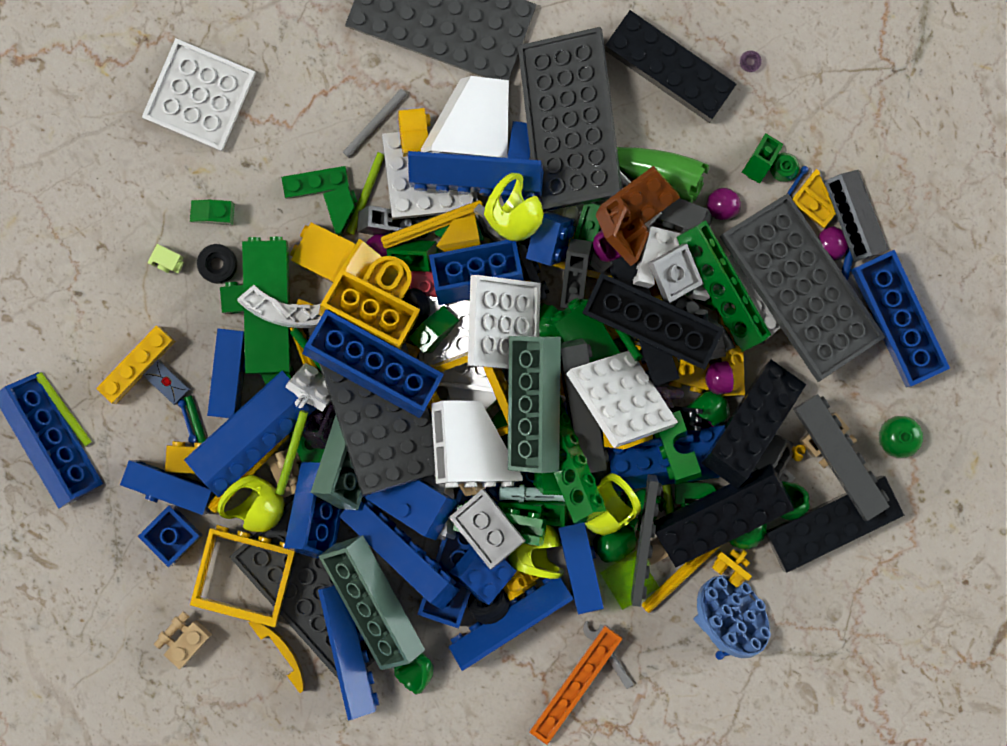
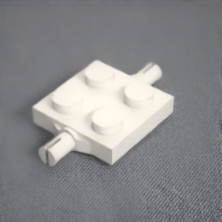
(309, 387)

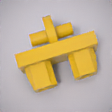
(739, 574)
(519, 583)

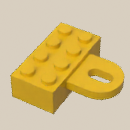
(373, 305)

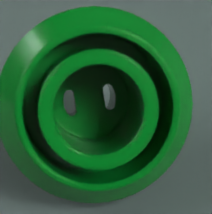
(780, 171)

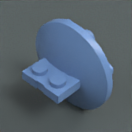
(732, 617)

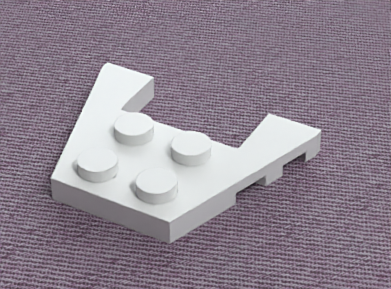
(658, 243)

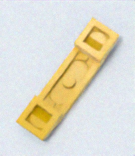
(286, 650)

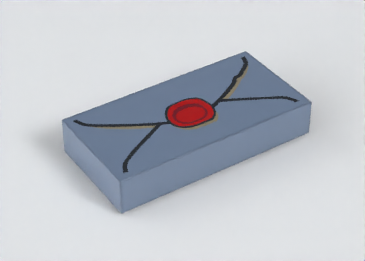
(166, 382)

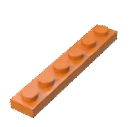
(575, 685)

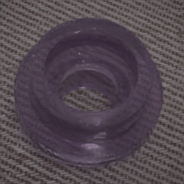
(753, 55)

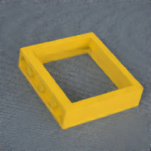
(495, 376)
(231, 610)

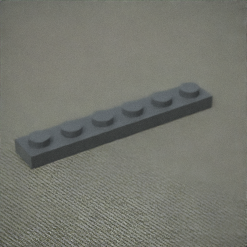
(647, 531)

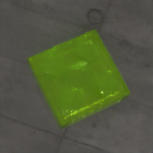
(620, 579)

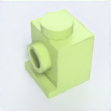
(166, 259)

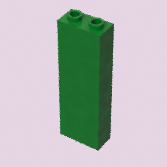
(268, 269)
(573, 325)

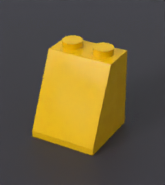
(321, 251)
(360, 260)

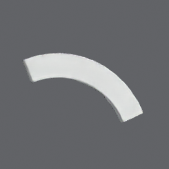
(279, 313)

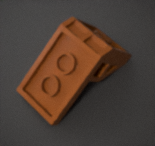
(628, 210)

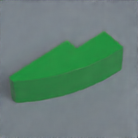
(554, 511)

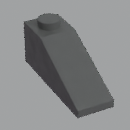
(378, 220)
(576, 270)

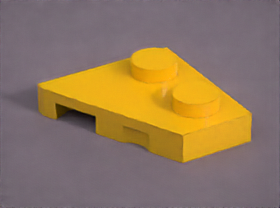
(814, 200)

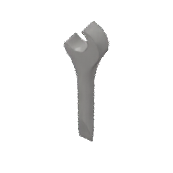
(612, 660)

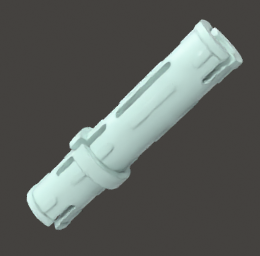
(526, 493)

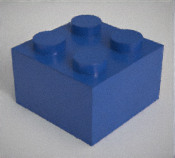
(551, 239)
(170, 535)
(479, 579)

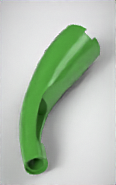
(679, 170)

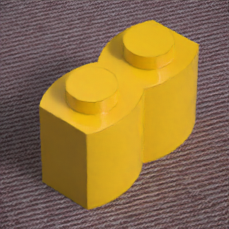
(413, 129)

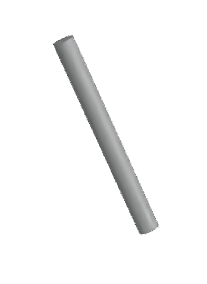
(375, 122)

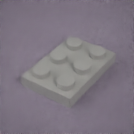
(487, 529)

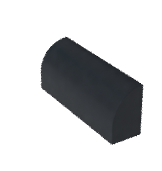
(856, 215)

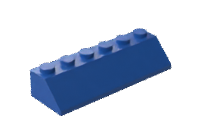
(472, 173)
(247, 436)
(48, 441)
(522, 615)
(348, 656)

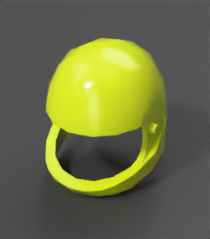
(517, 217)
(260, 510)
(617, 512)
(529, 557)

